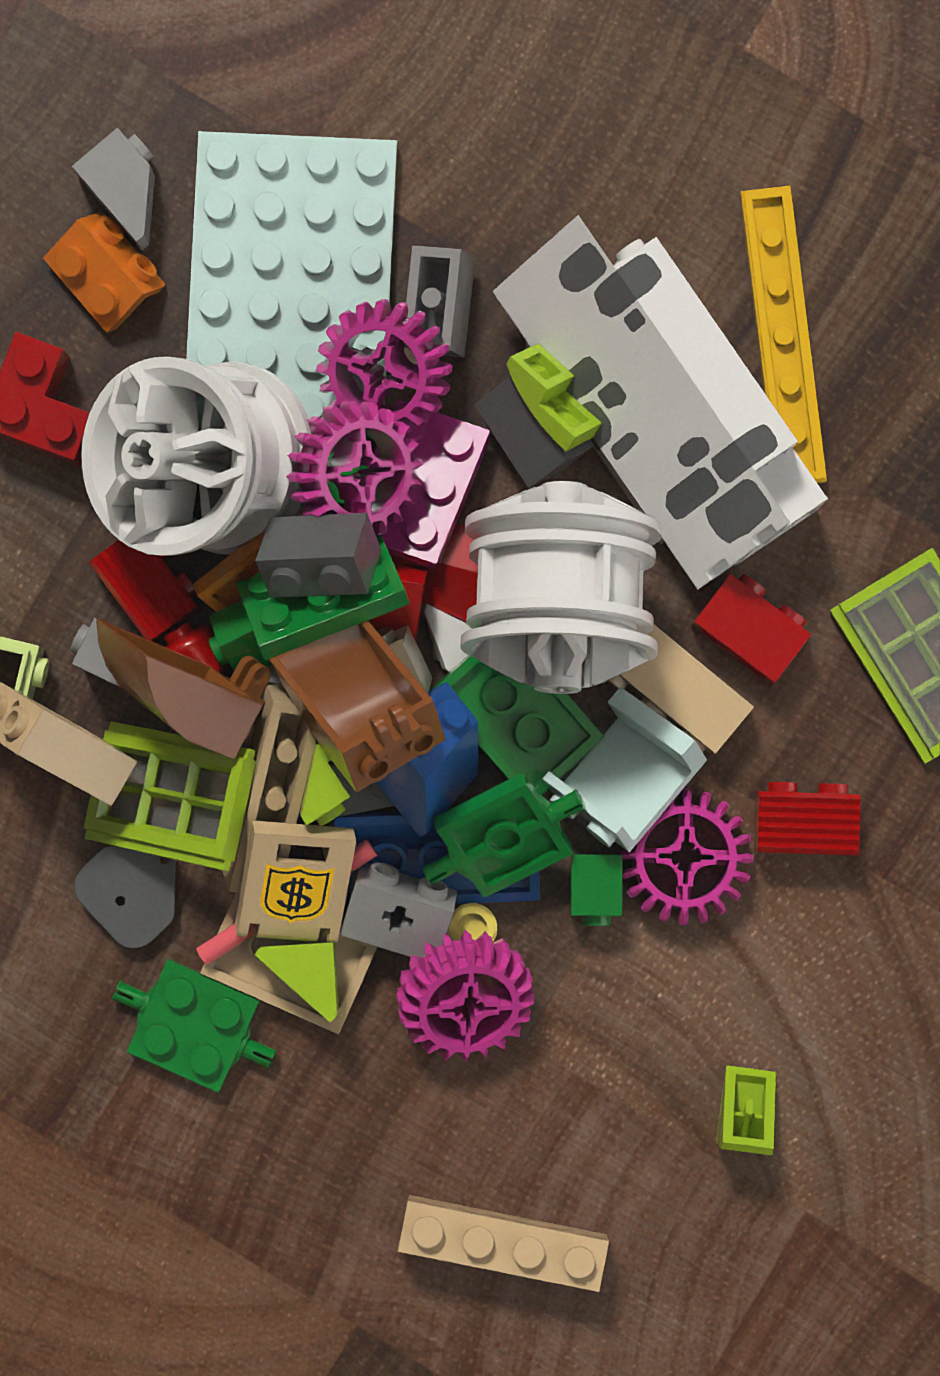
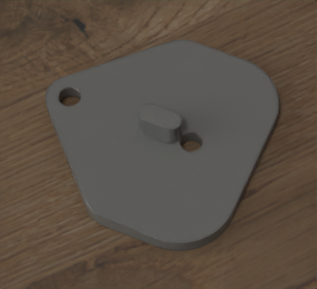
(144, 884)

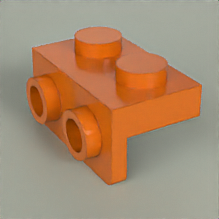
(103, 269)

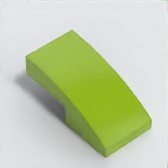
(543, 388)

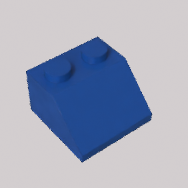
(436, 779)

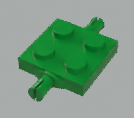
(503, 835)
(193, 1025)

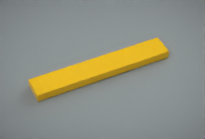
(782, 318)

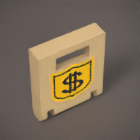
(291, 894)

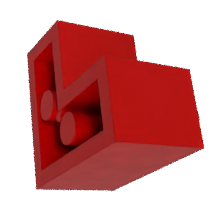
(28, 402)

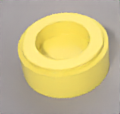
(474, 919)

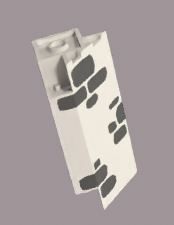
(673, 397)

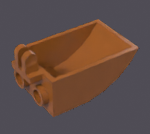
(186, 692)
(360, 703)

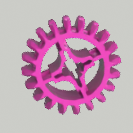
(399, 331)
(346, 430)
(727, 857)
(471, 1006)

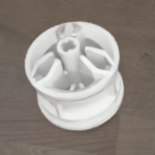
(148, 454)
(561, 587)

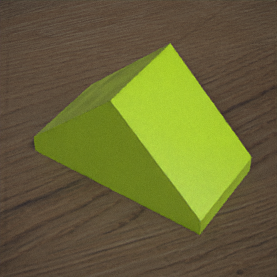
(307, 970)
(747, 1110)

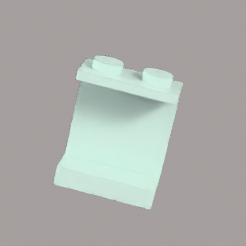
(630, 773)

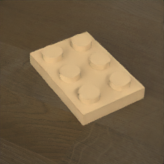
(249, 975)

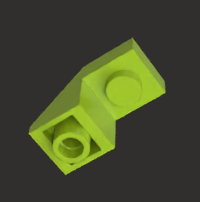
(323, 791)

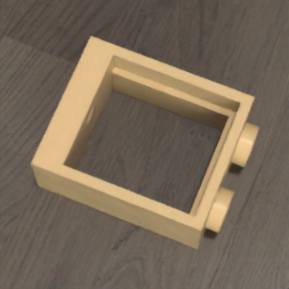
(62, 746)

